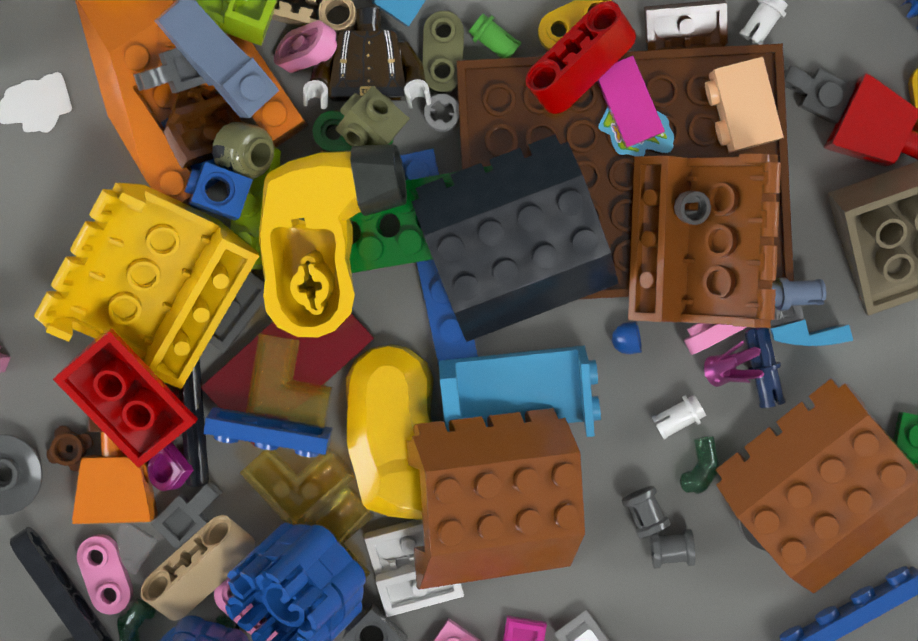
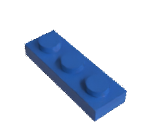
(267, 432)

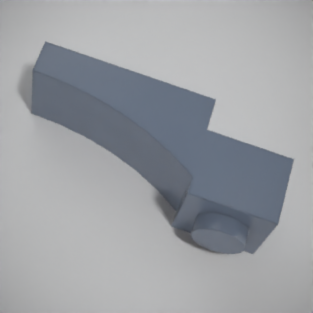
(217, 57)

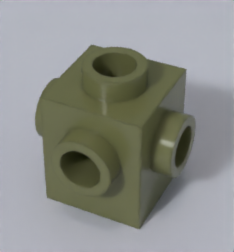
(370, 119)

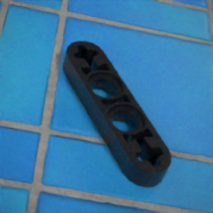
(57, 587)

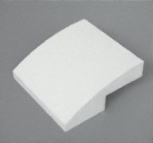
(394, 568)

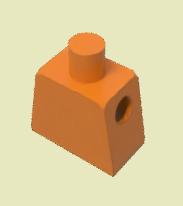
(113, 489)

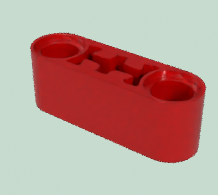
(581, 57)

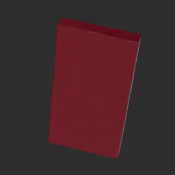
(316, 362)

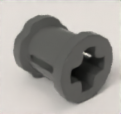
(646, 511)
(672, 548)

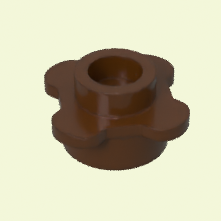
(64, 437)

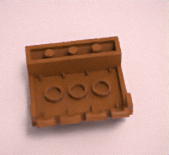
(708, 269)
(822, 486)
(497, 497)

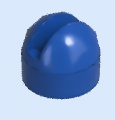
(627, 338)

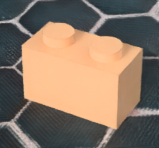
(744, 105)

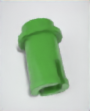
(494, 37)

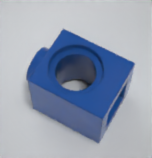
(237, 190)

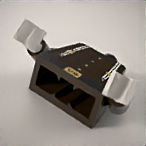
(368, 60)

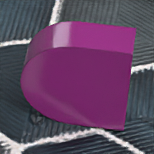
(168, 469)

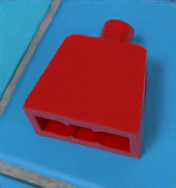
(875, 125)

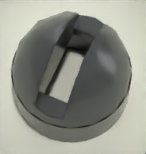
(692, 216)

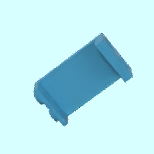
(521, 384)

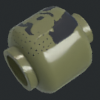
(243, 149)

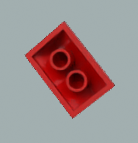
(124, 398)

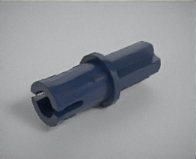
(769, 385)

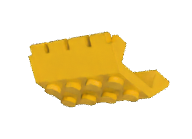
(151, 275)

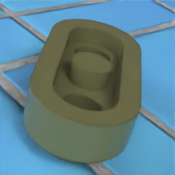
(442, 51)

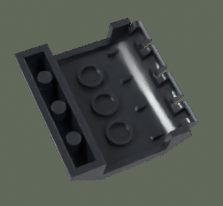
(515, 237)

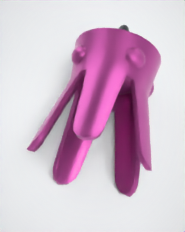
(722, 368)

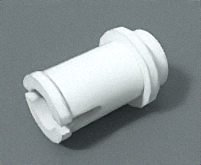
(764, 19)
(679, 416)

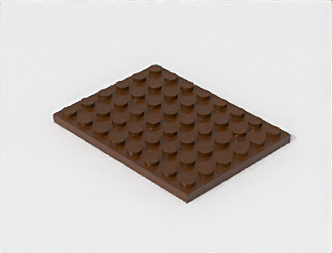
(504, 115)

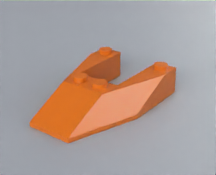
(127, 42)

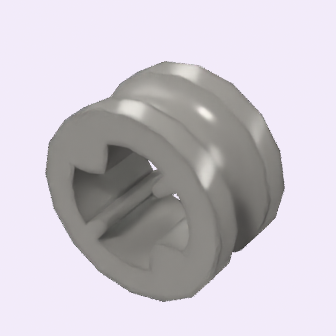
(445, 100)

